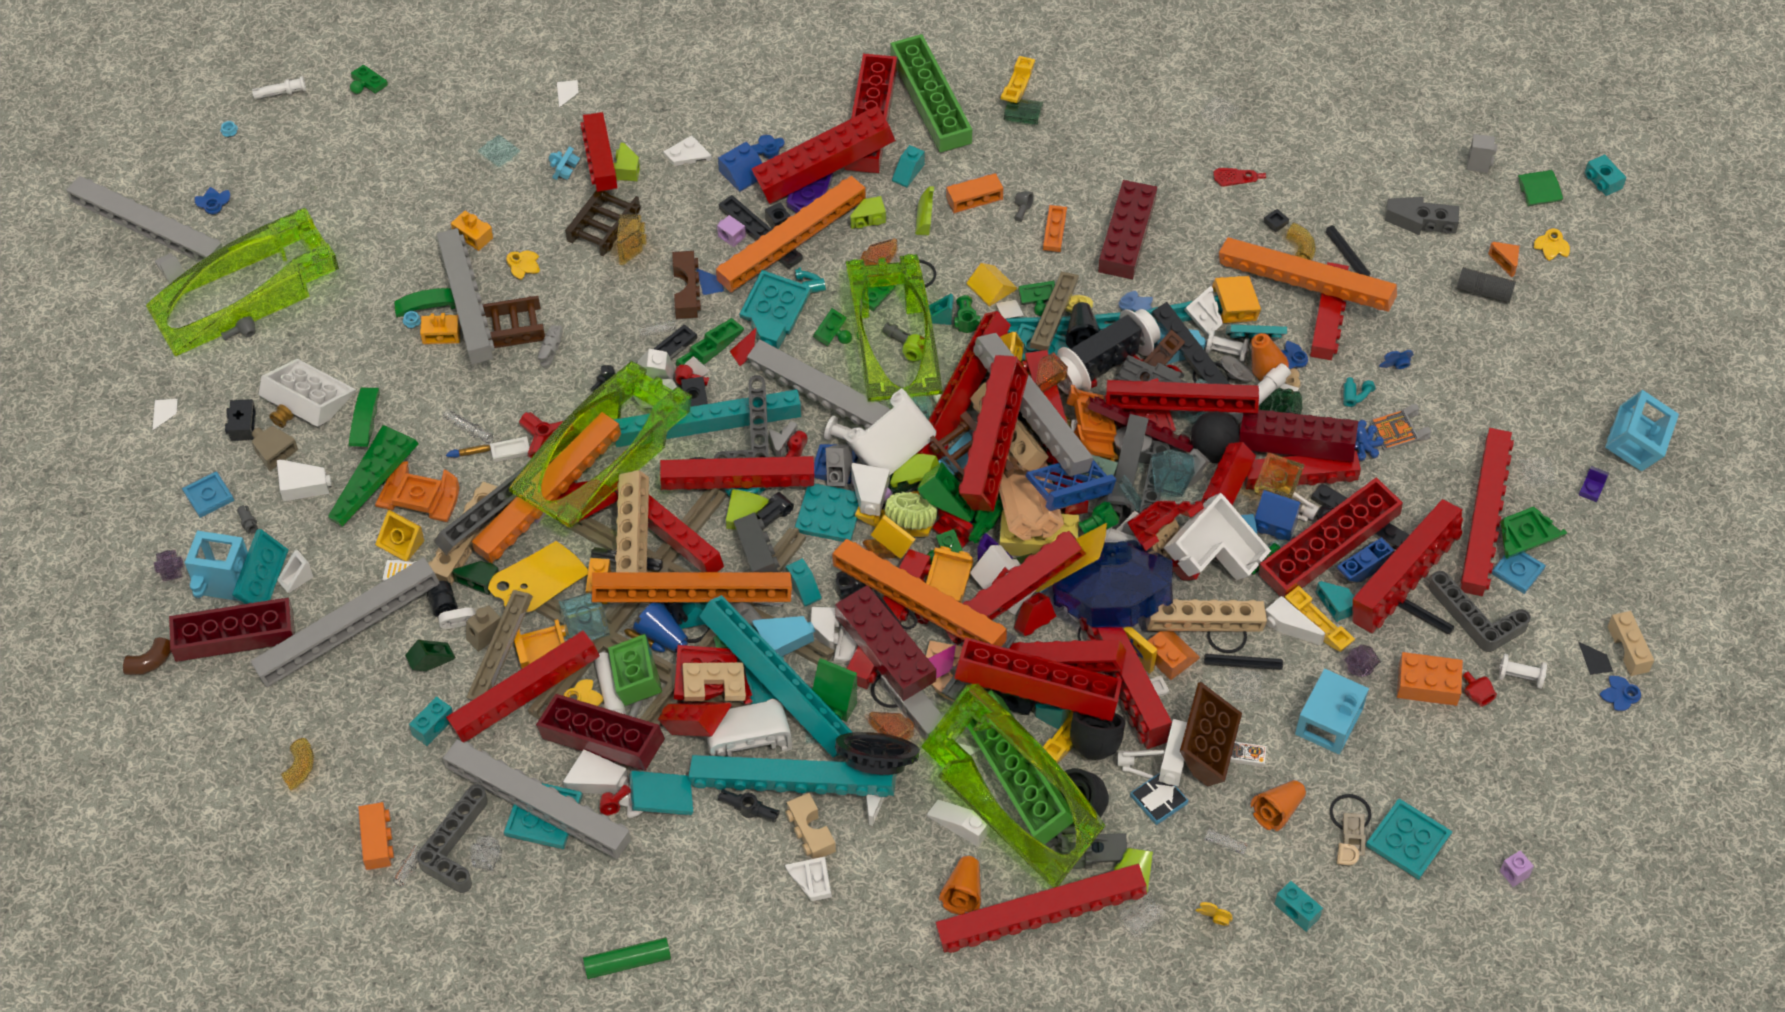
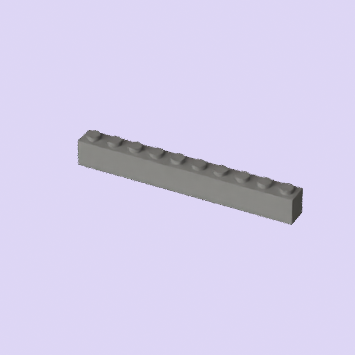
(142, 219)
(464, 295)
(815, 385)
(1040, 413)
(345, 622)
(537, 799)

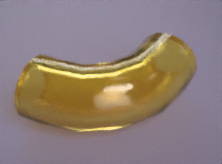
(1303, 240)
(301, 765)

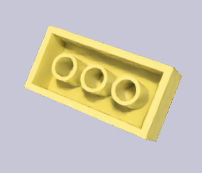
(1019, 547)

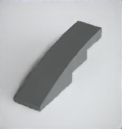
(1131, 448)

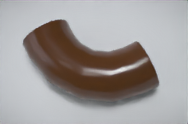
(148, 661)

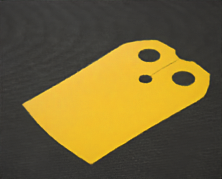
(1092, 544)
(544, 572)

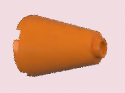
(1265, 355)
(1278, 804)
(963, 887)

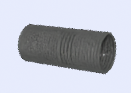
(1486, 284)

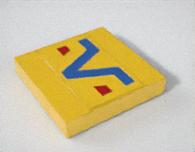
(1145, 650)

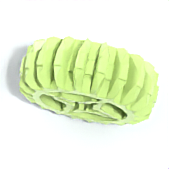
(910, 510)

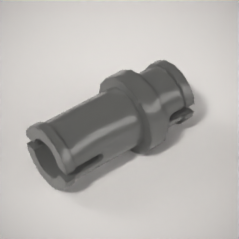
(894, 332)
(248, 521)

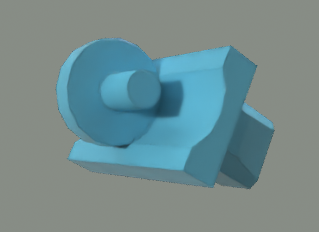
(561, 169)

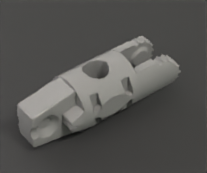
(550, 346)

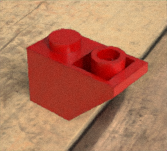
(1034, 613)

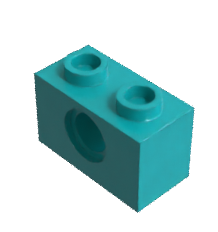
(1605, 175)
(430, 721)
(1298, 906)

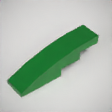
(713, 342)
(363, 417)

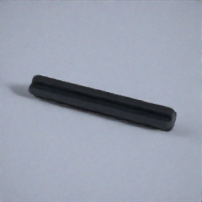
(1347, 251)
(652, 564)
(1426, 616)
(1243, 661)

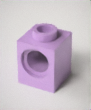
(731, 231)
(1516, 868)

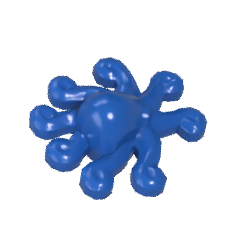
(1365, 441)

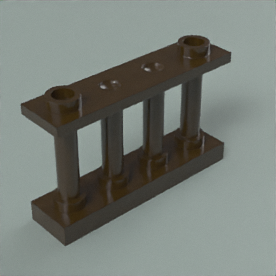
(594, 206)

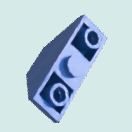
(1366, 561)

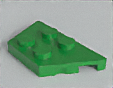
(1527, 531)

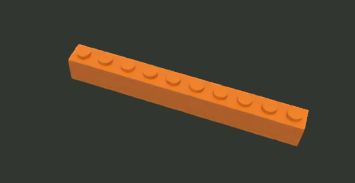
(790, 233)
(1308, 274)
(558, 477)
(691, 586)
(916, 594)

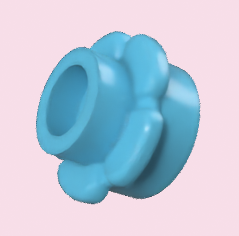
(228, 129)
(409, 316)

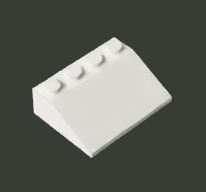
(305, 391)

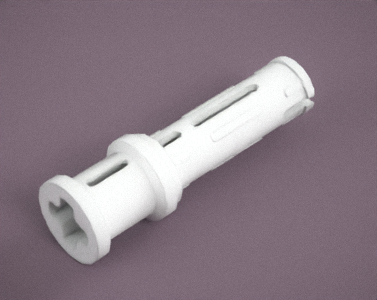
(276, 89)

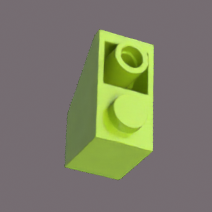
(627, 164)
(868, 213)

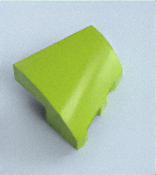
(914, 469)

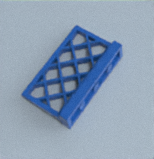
(1077, 492)

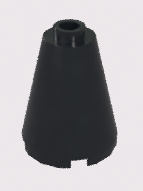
(1081, 325)

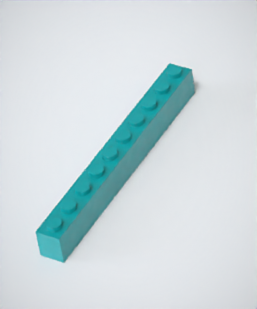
(717, 417)
(774, 673)
(787, 775)

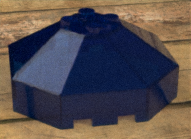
(1118, 587)

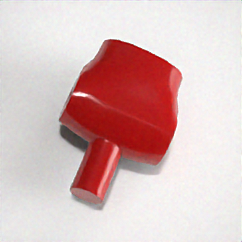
(796, 444)
(1479, 690)

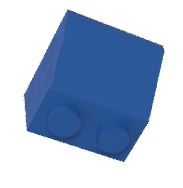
(738, 164)
(1277, 515)

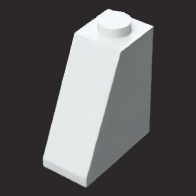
(657, 364)
(301, 480)
(870, 487)
(1173, 761)
(595, 775)

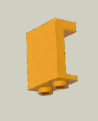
(1237, 299)
(950, 572)
(538, 643)

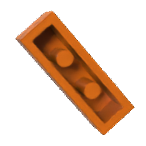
(974, 193)
(375, 835)

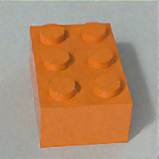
(1429, 678)

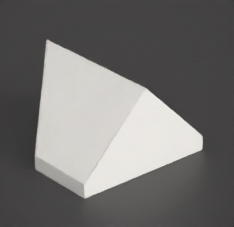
(295, 572)

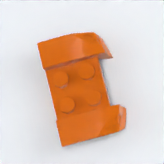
(1092, 428)
(420, 493)

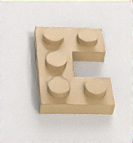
(698, 674)

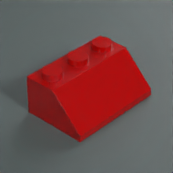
(693, 717)

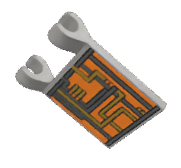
(1397, 428)

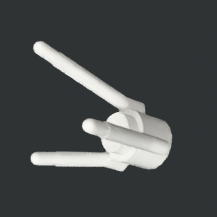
(1308, 509)
(1127, 758)

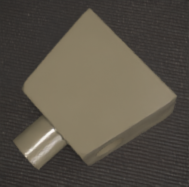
(273, 445)
(482, 627)

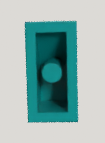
(909, 166)
(768, 330)
(803, 582)
(1336, 599)

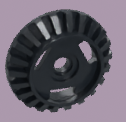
(876, 752)

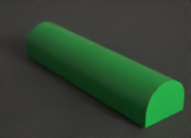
(626, 958)

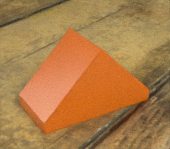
(1505, 256)

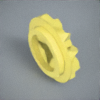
(1076, 299)

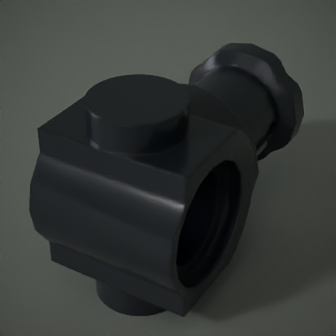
(852, 585)

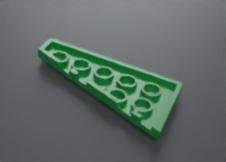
(379, 462)

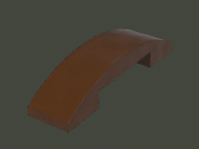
(1163, 352)

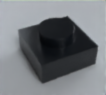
(1276, 220)

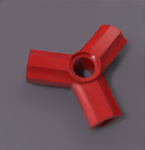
(538, 429)

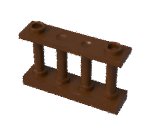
(515, 335)
(968, 425)

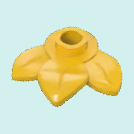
(1552, 246)
(524, 264)
(584, 692)
(1219, 916)

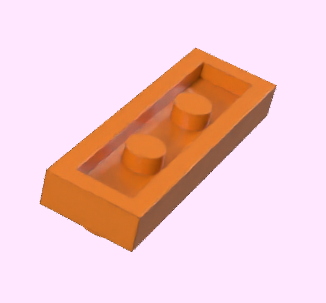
(1055, 228)

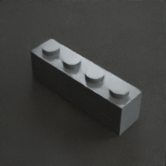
(755, 544)

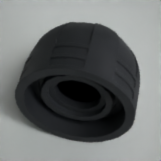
(1213, 433)
(1096, 737)
(1091, 787)

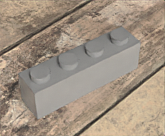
(917, 708)

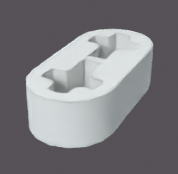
(455, 618)

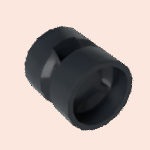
(442, 598)

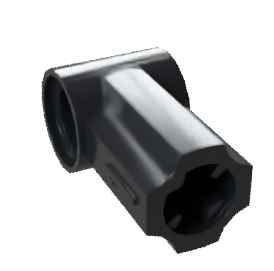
(777, 506)

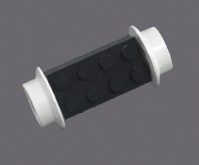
(1109, 347)

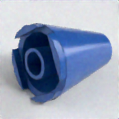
(661, 627)

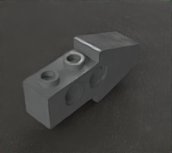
(1415, 215)

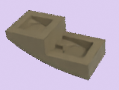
(1354, 831)

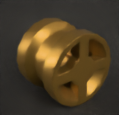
(281, 416)

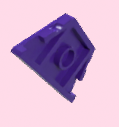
(807, 194)

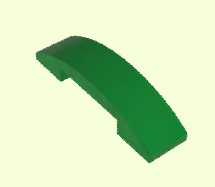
(424, 300)

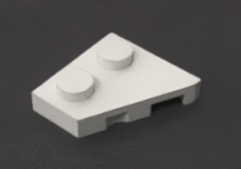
(686, 152)
(812, 877)

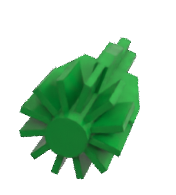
(985, 520)

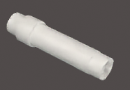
(1273, 380)
(607, 685)

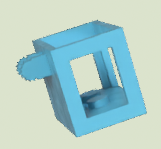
(1638, 437)
(214, 576)
(1333, 708)

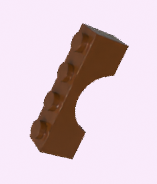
(686, 300)

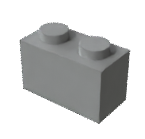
(1481, 153)

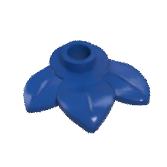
(768, 146)
(212, 200)
(1295, 355)
(1397, 359)
(1619, 693)

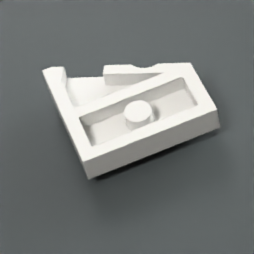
(1205, 311)

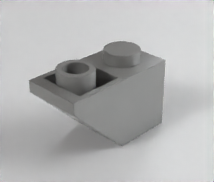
(838, 464)

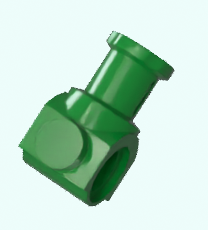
(966, 318)
(1101, 514)

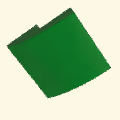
(1540, 187)

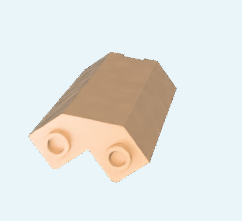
(1026, 506)

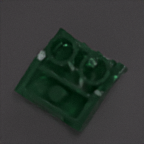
(1283, 401)

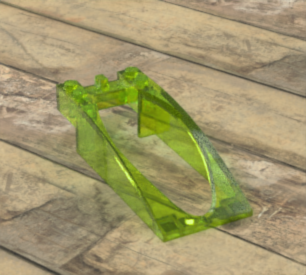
(908, 273)
(275, 294)
(631, 380)
(966, 781)

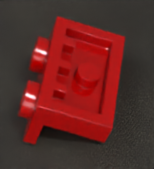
(949, 521)

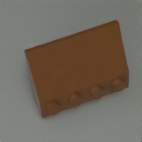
(1210, 736)

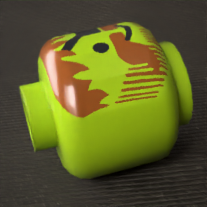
(913, 347)

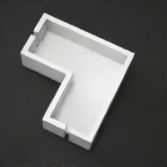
(1220, 533)

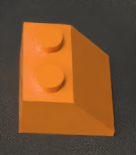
(1172, 653)

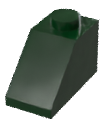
(476, 575)
(428, 655)

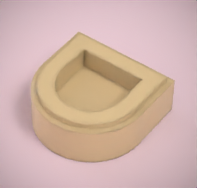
(1347, 854)

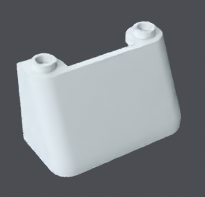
(894, 436)
(750, 728)

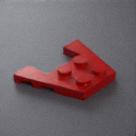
(1160, 513)

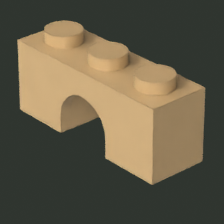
(1636, 652)
(816, 841)

